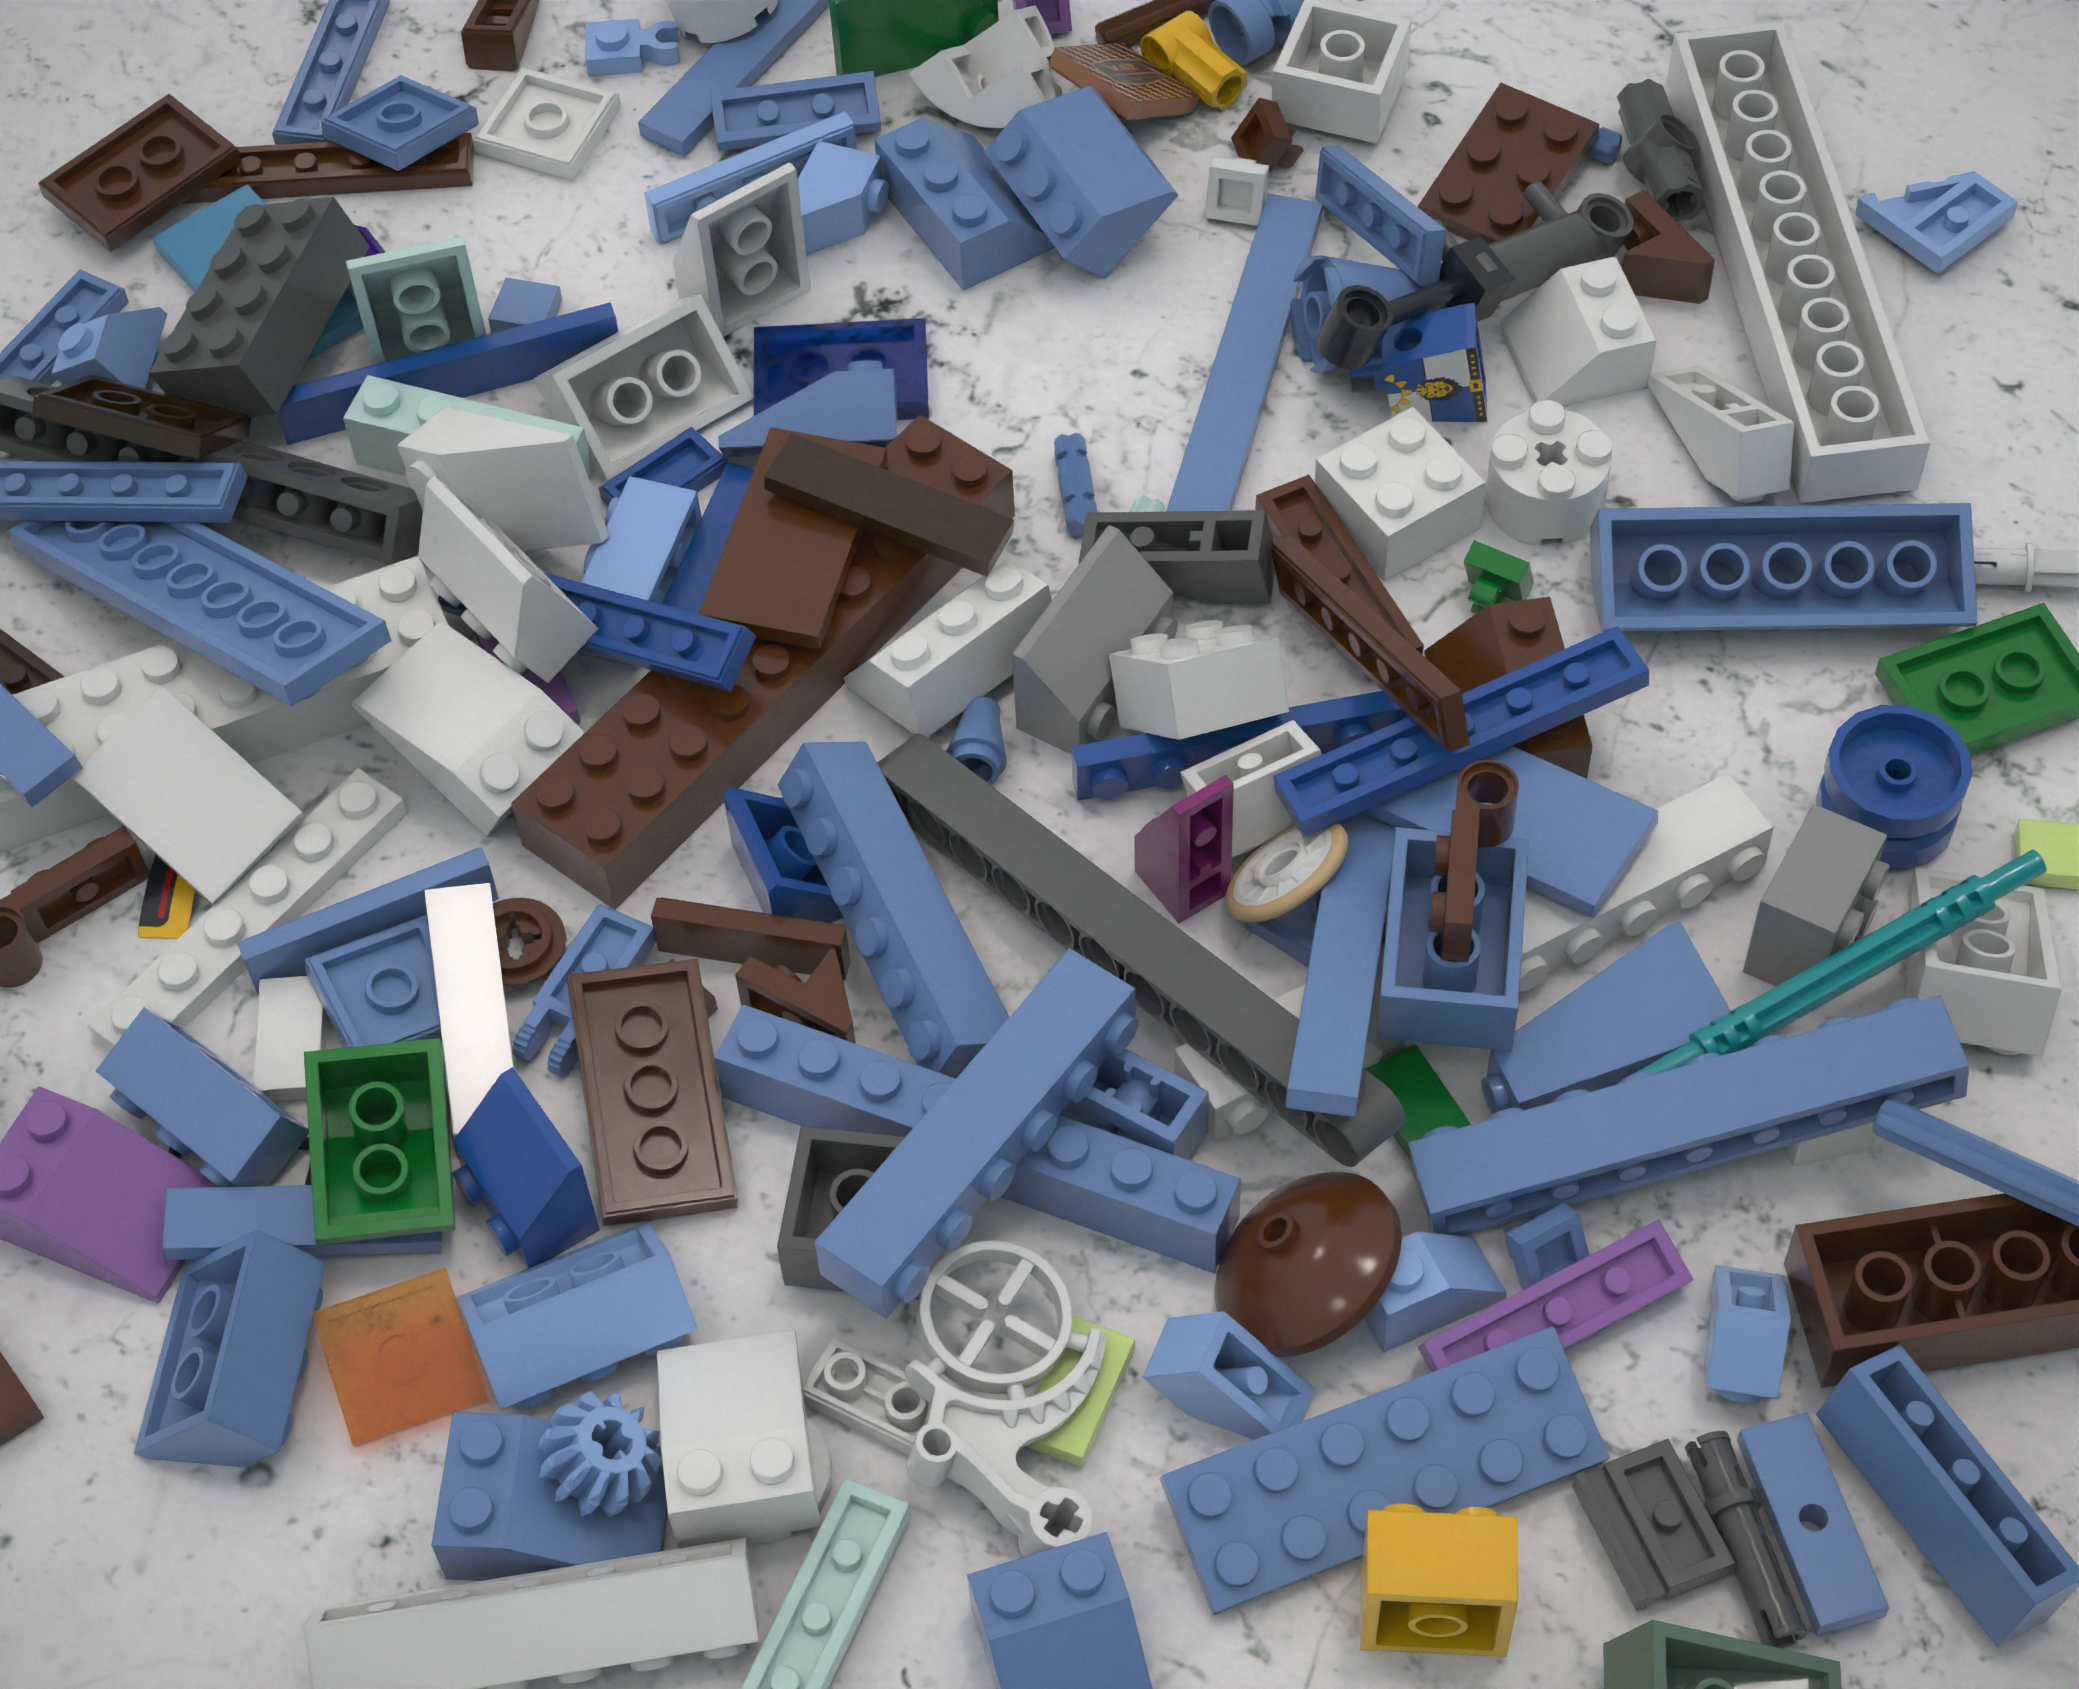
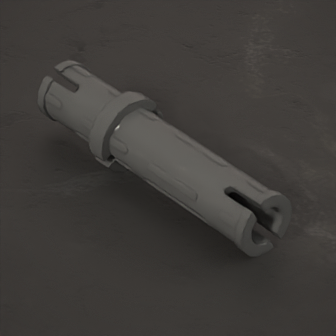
(1737, 1519)

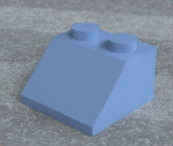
(1059, 1620)

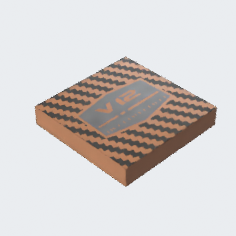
(1124, 80)

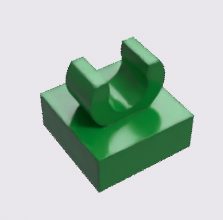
(1495, 576)

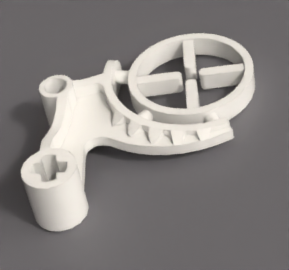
(979, 1437)

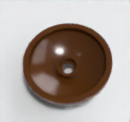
(1309, 1261)

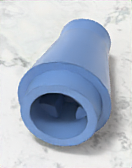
(980, 740)

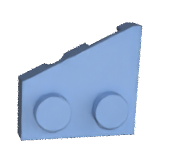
(1940, 218)

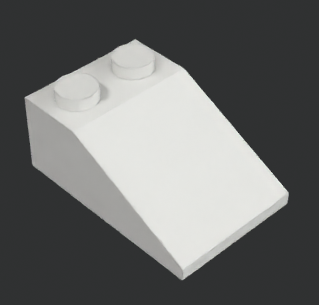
(746, 251)
(512, 473)
(467, 723)
(1992, 973)
(735, 1439)

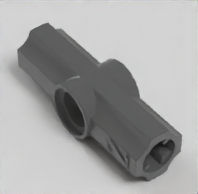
(1660, 149)

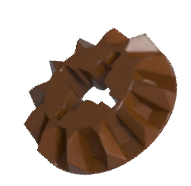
(541, 933)

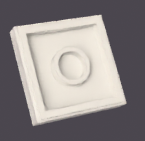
(547, 123)

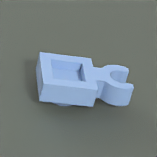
(623, 45)

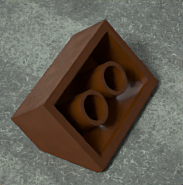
(1502, 641)

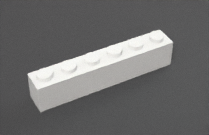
(541, 1624)

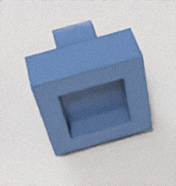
(1546, 1244)

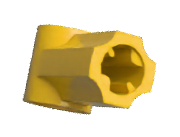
(1187, 52)

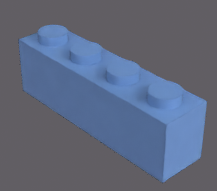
(1949, 1495)

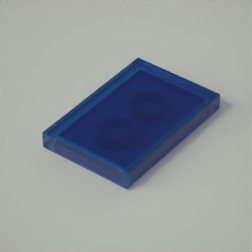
(799, 355)

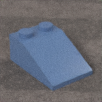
(504, 1519)

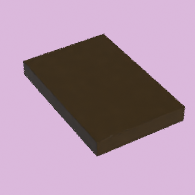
(142, 416)

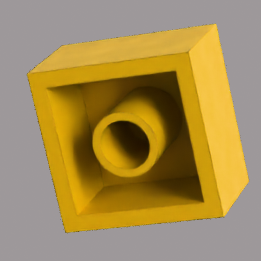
(1439, 1581)

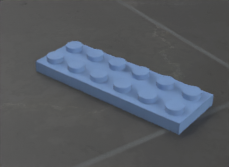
(1435, 1442)

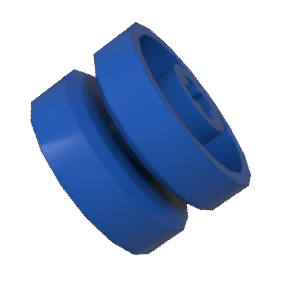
(1900, 777)

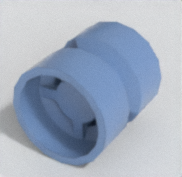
(1251, 27)

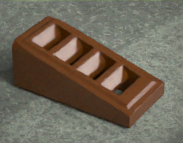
(497, 33)

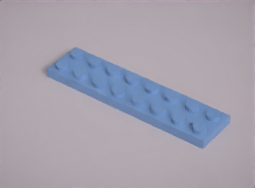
(212, 599)

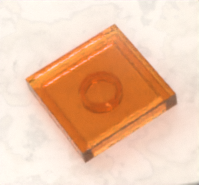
(400, 1357)

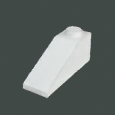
(1727, 432)

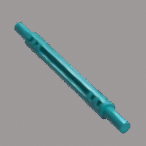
(1855, 963)

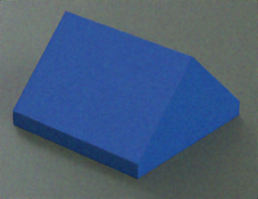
(777, 858)

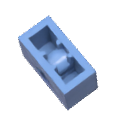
(1144, 1105)

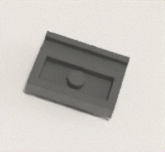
(1653, 1524)

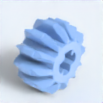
(599, 1454)

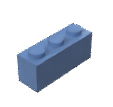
(200, 1103)

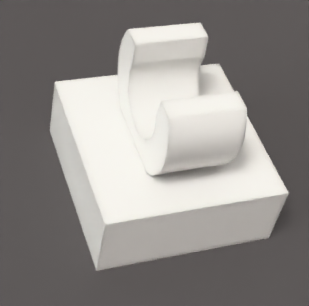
(1236, 190)

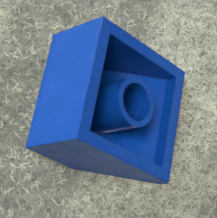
(523, 1175)

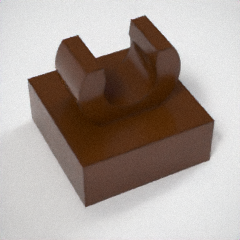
(1266, 136)

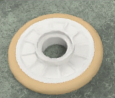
(1285, 873)

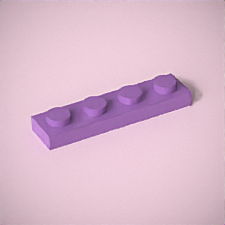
(1574, 1300)

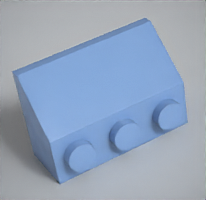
(577, 1316)

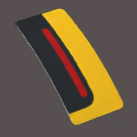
(165, 903)

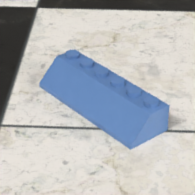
(1784, 567)

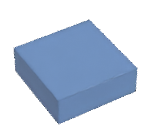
(523, 303)

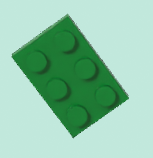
(1991, 678)

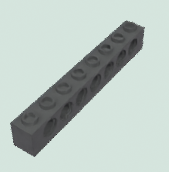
(279, 494)

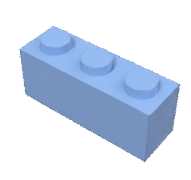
(646, 542)

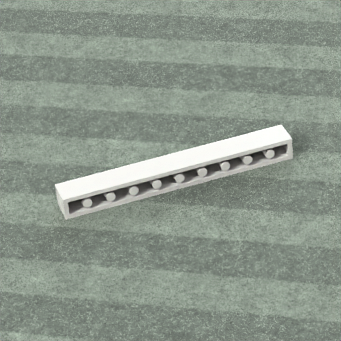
(1693, 849)

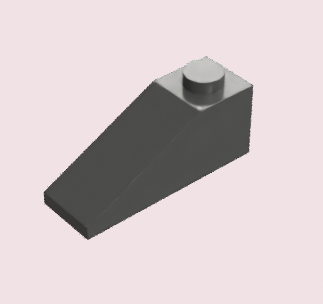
(1198, 552)

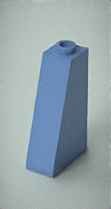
(1608, 1025)

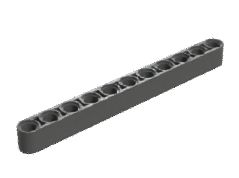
(1108, 924)

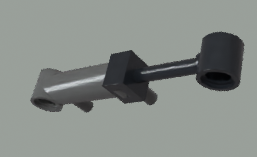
(1480, 272)

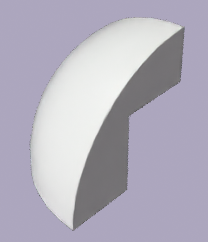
(993, 72)

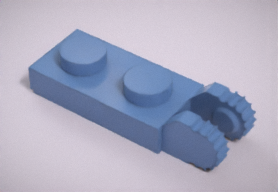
(603, 943)

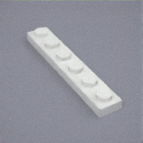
(269, 895)

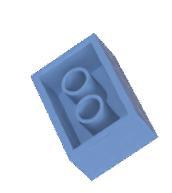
(1445, 999)

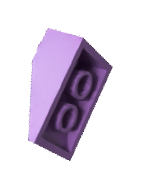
(90, 1193)

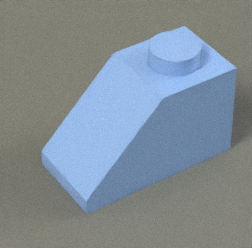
(839, 194)
(111, 347)
(1432, 1286)
(1746, 1334)
(1226, 1376)

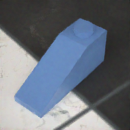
(843, 406)

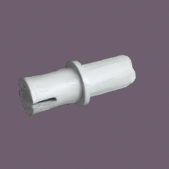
(2027, 567)

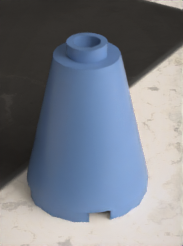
(1322, 283)

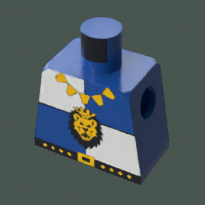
(1431, 366)

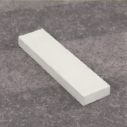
(468, 994)

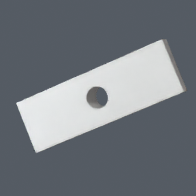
(865, 1395)

